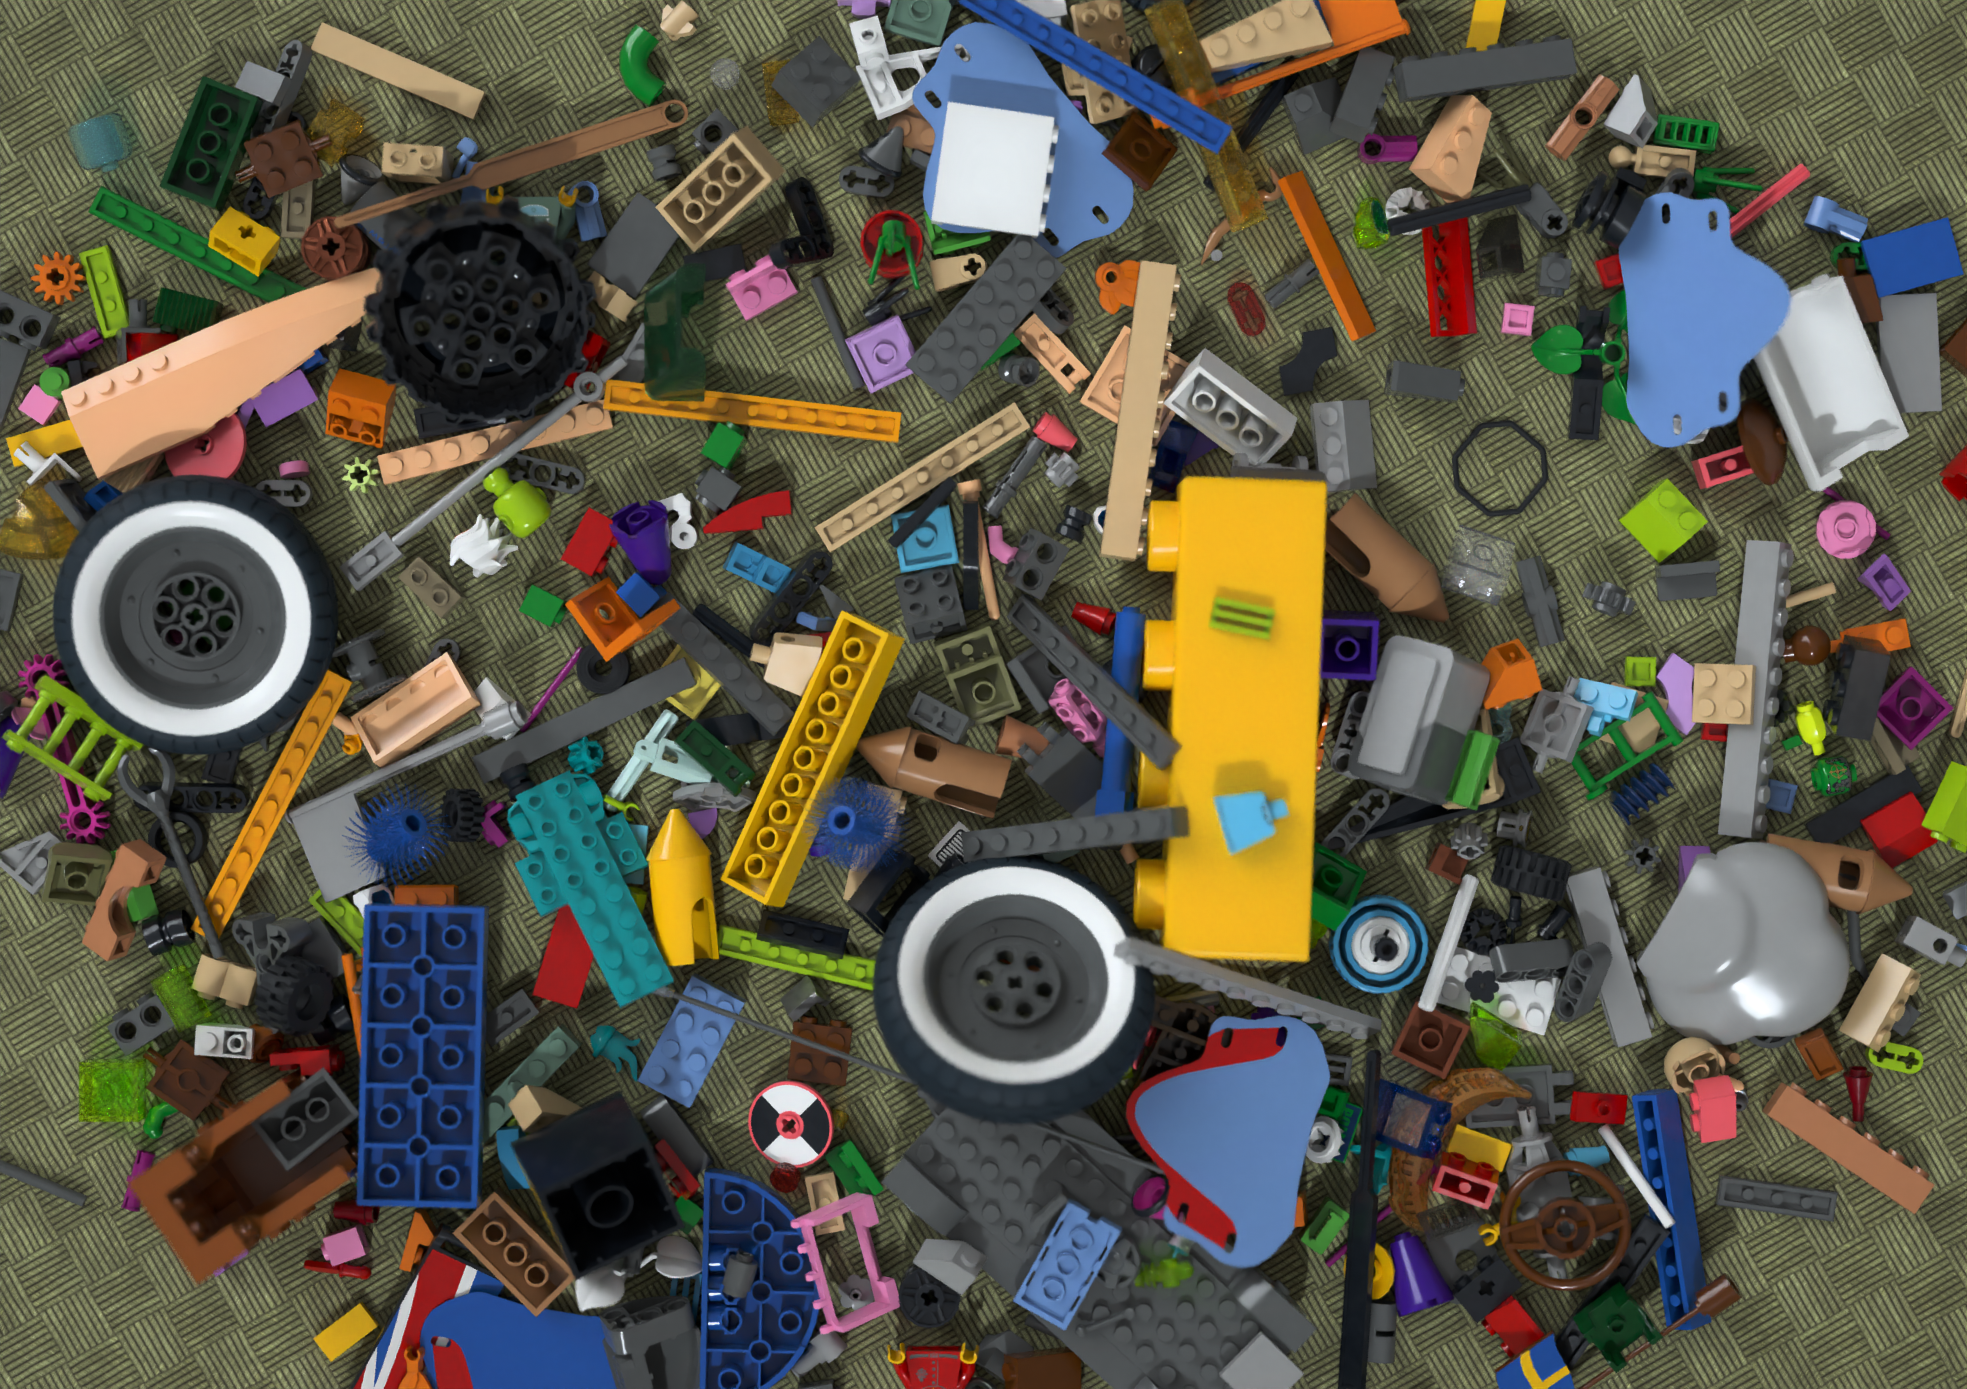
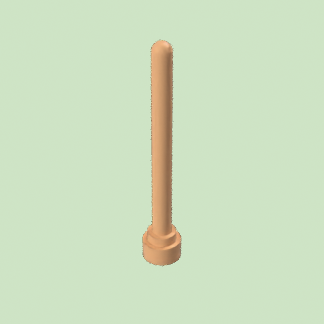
(971, 491)

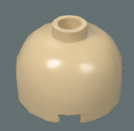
(1692, 1060)

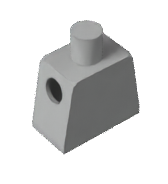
(1920, 936)

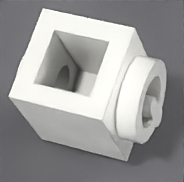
(869, 42)

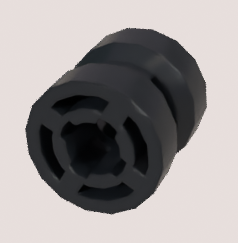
(1073, 524)
(517, 780)

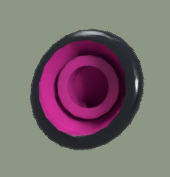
(1151, 1197)

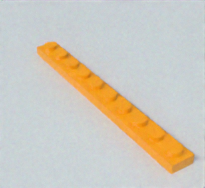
(759, 412)
(274, 800)

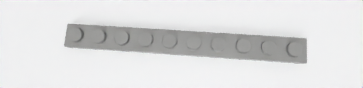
(1241, 986)

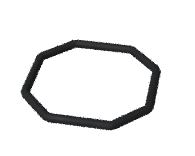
(1533, 493)

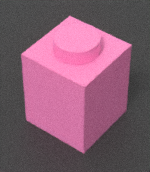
(345, 1245)

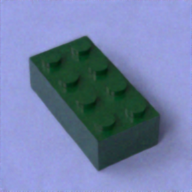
(211, 144)

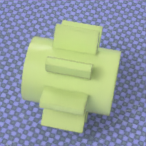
(367, 480)

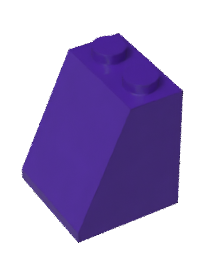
(1349, 645)

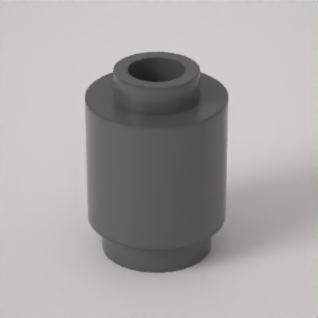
(739, 1274)

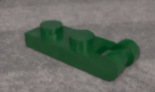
(714, 757)

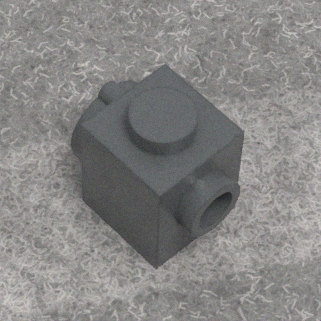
(1553, 275)
(717, 489)

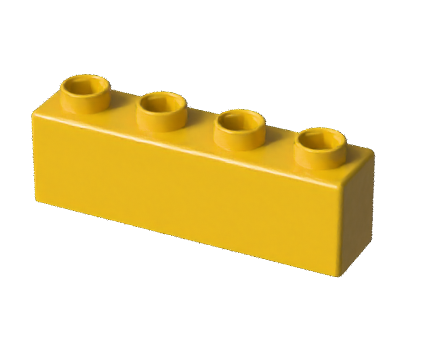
(1238, 711)

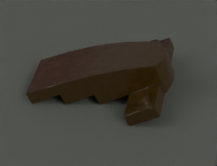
(1181, 1037)

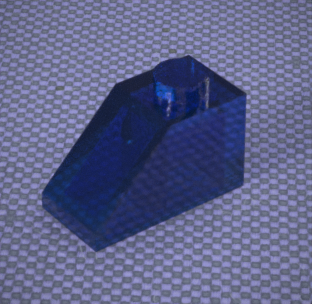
(1172, 456)

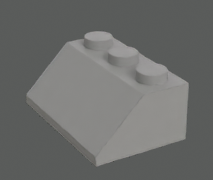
(1344, 444)

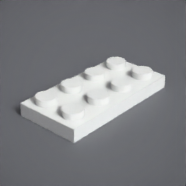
(1518, 1003)

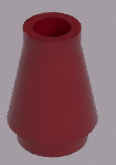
(355, 1213)

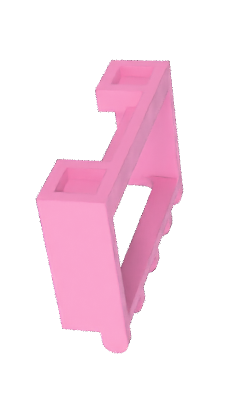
(883, 1287)

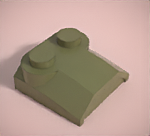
(76, 873)

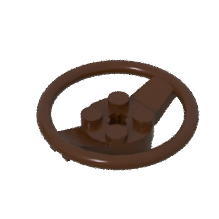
(1588, 1223)

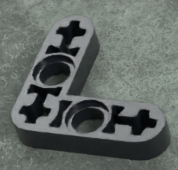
(814, 237)
(970, 555)

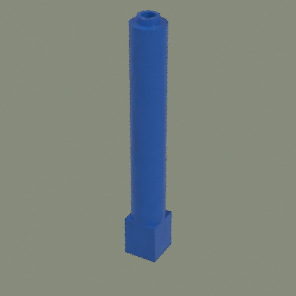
(1115, 789)

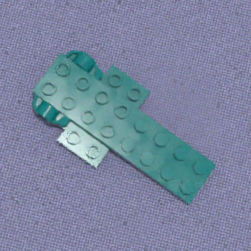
(581, 863)

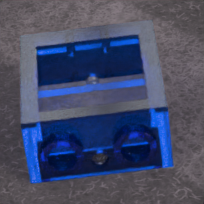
(1411, 1119)

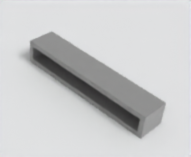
(1597, 922)

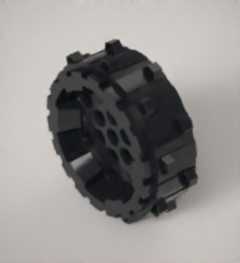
(428, 359)

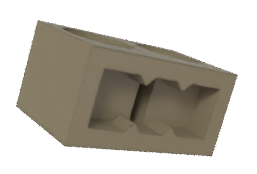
(432, 587)

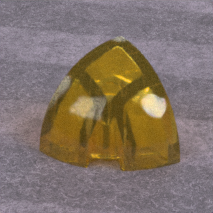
(37, 527)

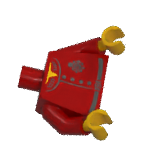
(934, 1365)

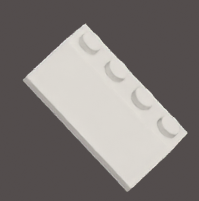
(1230, 409)

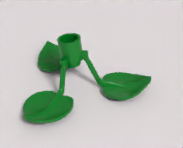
(1561, 353)

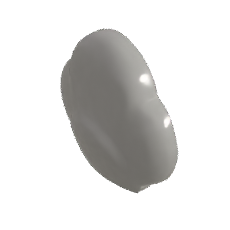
(1747, 948)

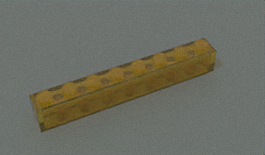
(1195, 83)

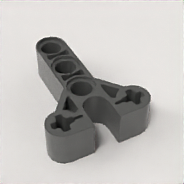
(270, 939)

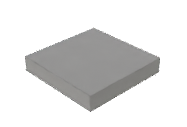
(1261, 1367)

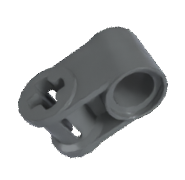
(1542, 208)

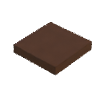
(1139, 151)

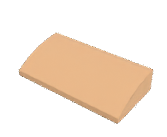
(415, 711)

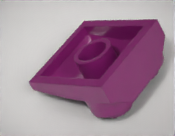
(1911, 707)

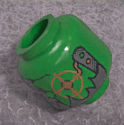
(1833, 776)

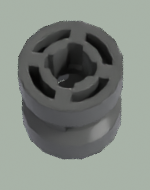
(664, 162)
(1018, 369)

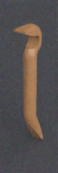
(1221, 229)

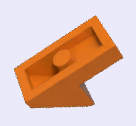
(420, 1233)

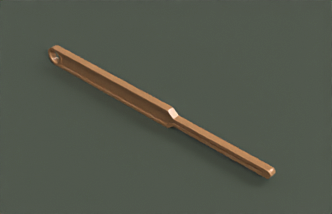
(535, 158)

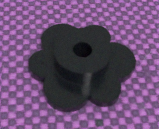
(1490, 986)

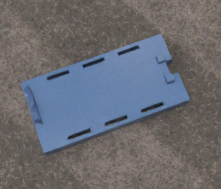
(1067, 1264)

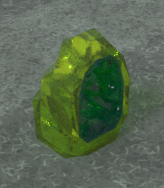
(1370, 224)

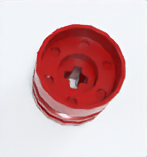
(893, 265)

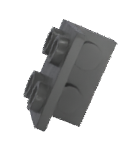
(930, 604)

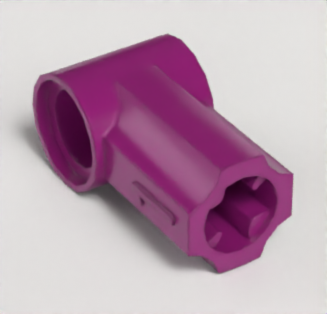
(1390, 149)

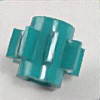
(585, 755)

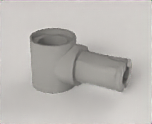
(821, 1349)

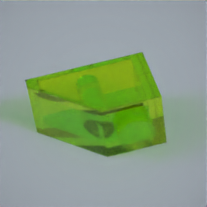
(1493, 1038)

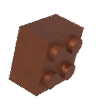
(1431, 1039)

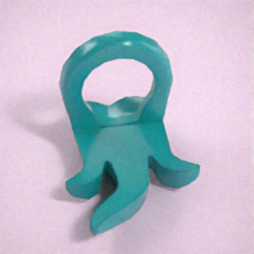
(612, 1045)
(1381, 1164)

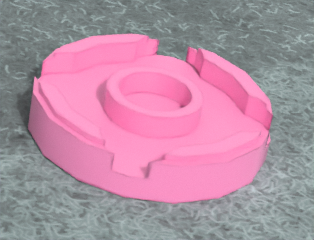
(1845, 529)

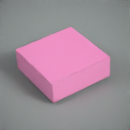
(1517, 319)
(39, 405)

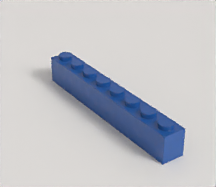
(1668, 1175)

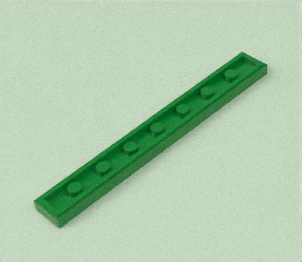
(187, 246)

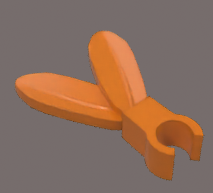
(1321, 734)
(415, 1377)

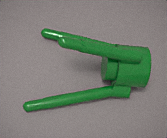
(1708, 178)
(893, 240)

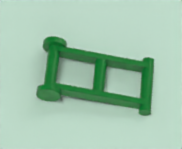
(1598, 786)

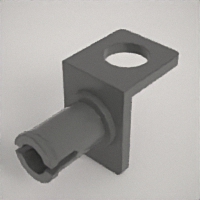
(137, 324)

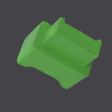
(1324, 1225)

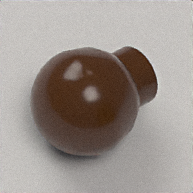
(1807, 646)

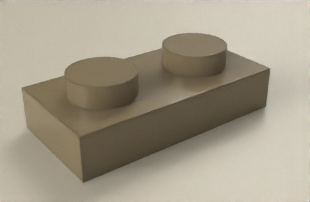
(298, 210)

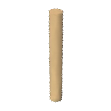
(1810, 594)

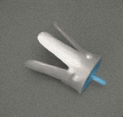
(1180, 1244)

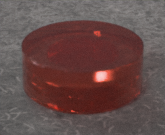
(785, 1177)

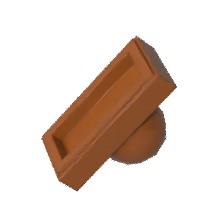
(1818, 1053)

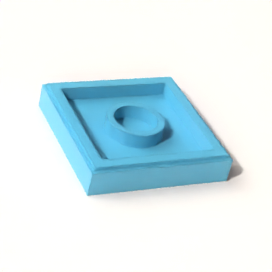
(930, 544)

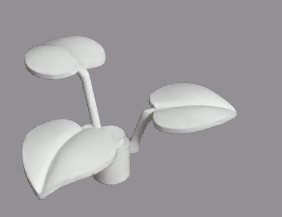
(606, 1286)

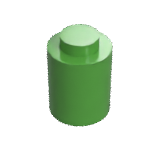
(54, 381)

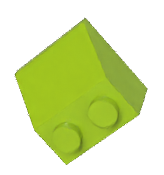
(1663, 520)

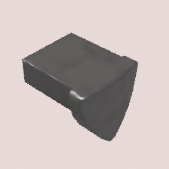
(803, 997)

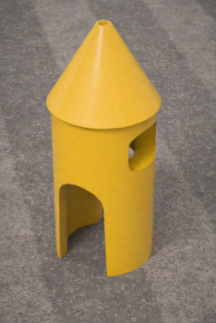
(682, 893)

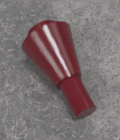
(1858, 1084)

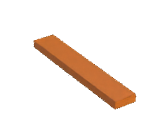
(1326, 255)

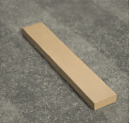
(398, 71)

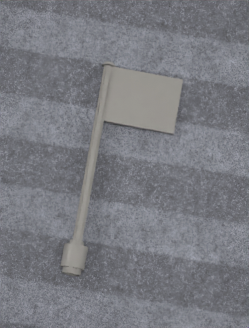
(324, 819)

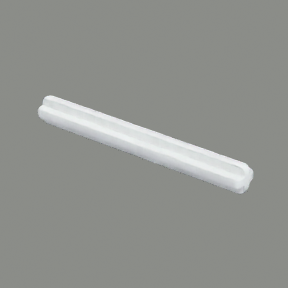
(1448, 943)

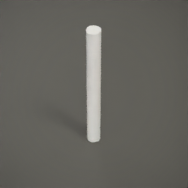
(1636, 1176)

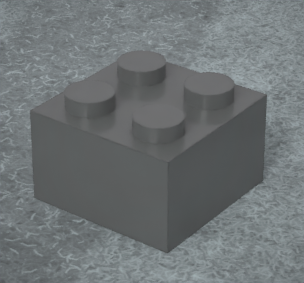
(815, 81)

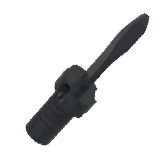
(1514, 919)

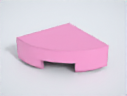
(19, 715)

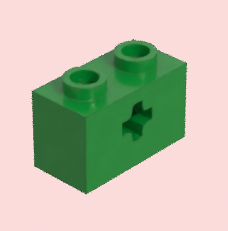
(725, 444)

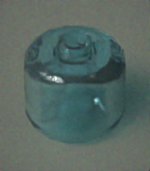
(101, 142)

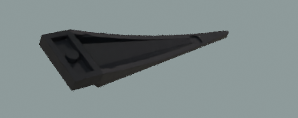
(1415, 813)

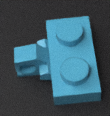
(1607, 701)

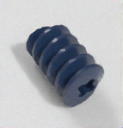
(1640, 793)

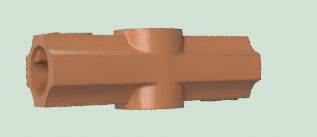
(1593, 104)

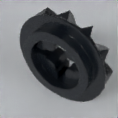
(1470, 929)

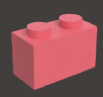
(1721, 467)
(1713, 1109)

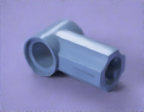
(589, 214)
(1828, 217)

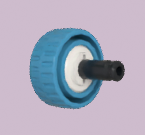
(1379, 944)

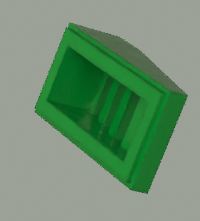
(1700, 125)

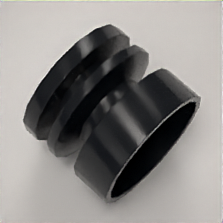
(1608, 209)
(913, 1301)

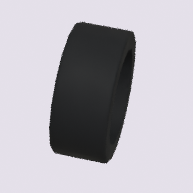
(199, 831)

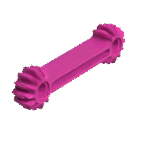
(65, 753)

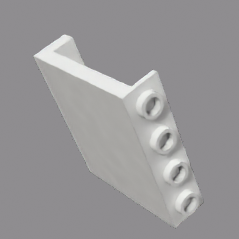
(994, 169)

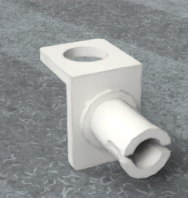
(40, 465)

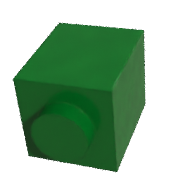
(544, 606)

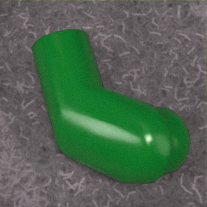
(155, 1117)

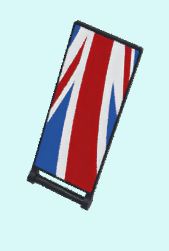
(436, 1280)

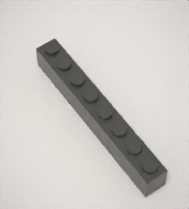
(1076, 833)

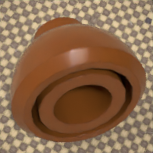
(265, 1043)

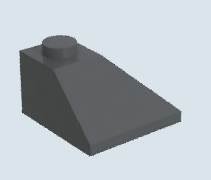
(1312, 113)

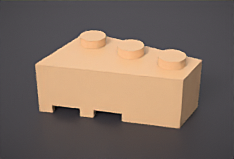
(1453, 148)

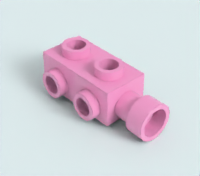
(1079, 715)

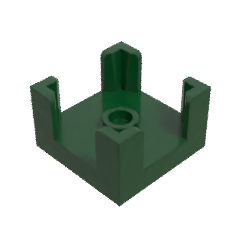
(1615, 1323)

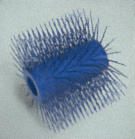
(856, 825)
(396, 836)

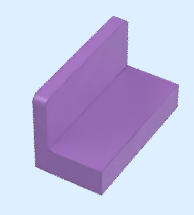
(284, 397)

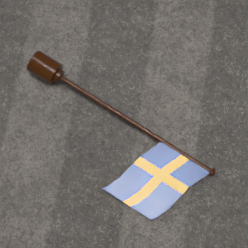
(1544, 1368)

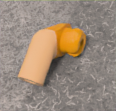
(352, 739)

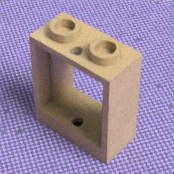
(428, 166)

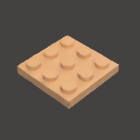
(1106, 387)

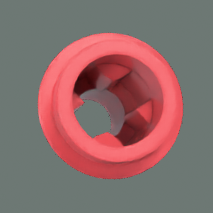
(1054, 432)

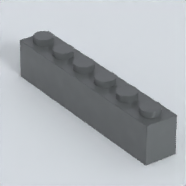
(1484, 70)

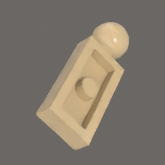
(1653, 160)

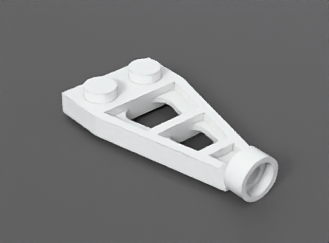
(881, 87)

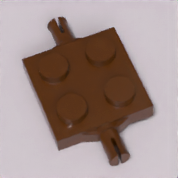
(284, 158)
(187, 1080)

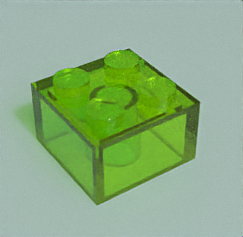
(112, 1090)

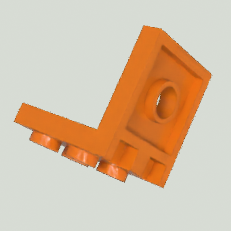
(623, 625)

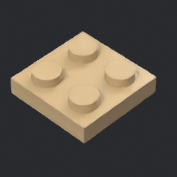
(1723, 694)

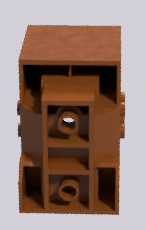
(232, 1190)

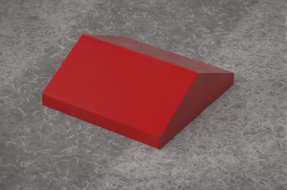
(1897, 830)

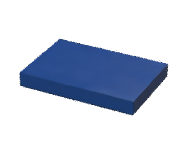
(1912, 257)

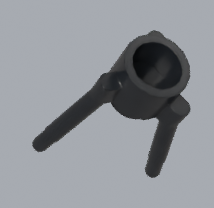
(879, 310)

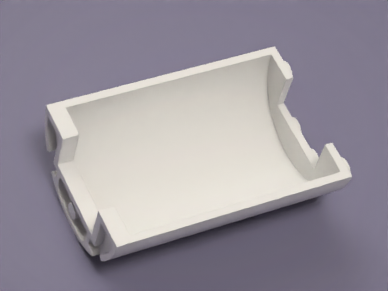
(1828, 383)

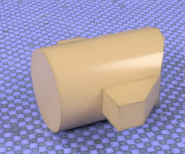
(678, 21)

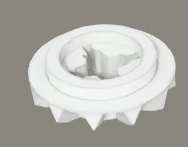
(1401, 199)
(1320, 1153)

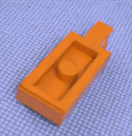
(1891, 634)

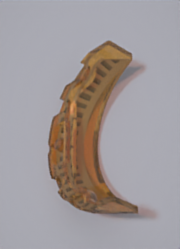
(1467, 1091)

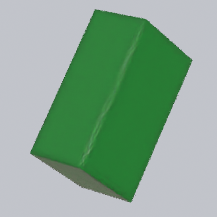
(1791, 742)

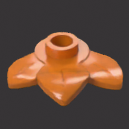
(1121, 289)

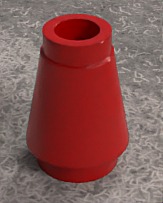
(1095, 617)

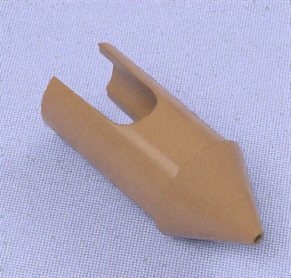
(1385, 562)
(937, 768)
(1875, 883)

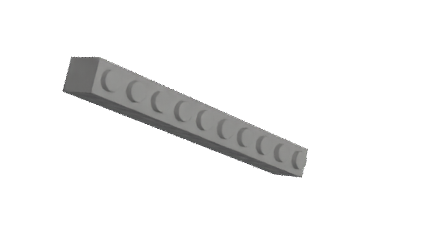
(1758, 644)

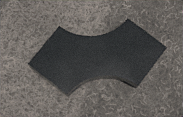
(1315, 349)

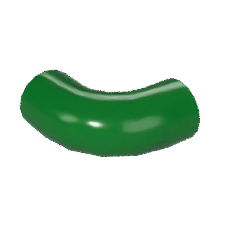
(635, 68)

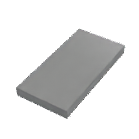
(1910, 351)

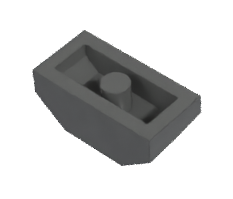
(993, 1349)

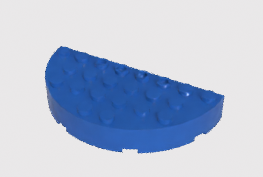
(763, 1335)

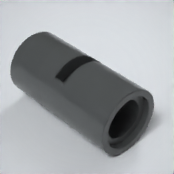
(1382, 1332)

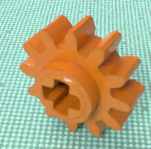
(64, 288)

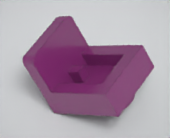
(494, 832)

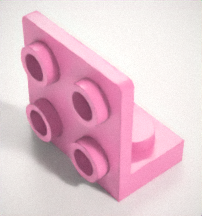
(760, 288)

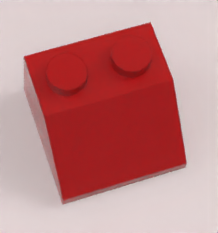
(1512, 1326)

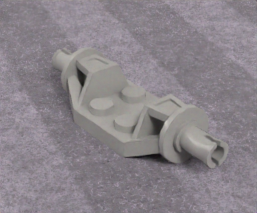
(1538, 1150)

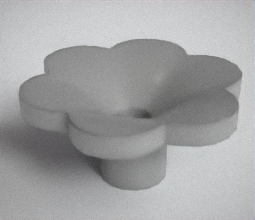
(855, 1285)

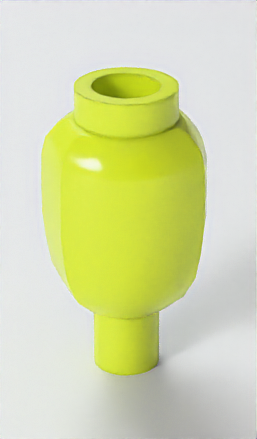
(1811, 726)

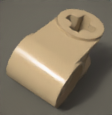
(952, 271)

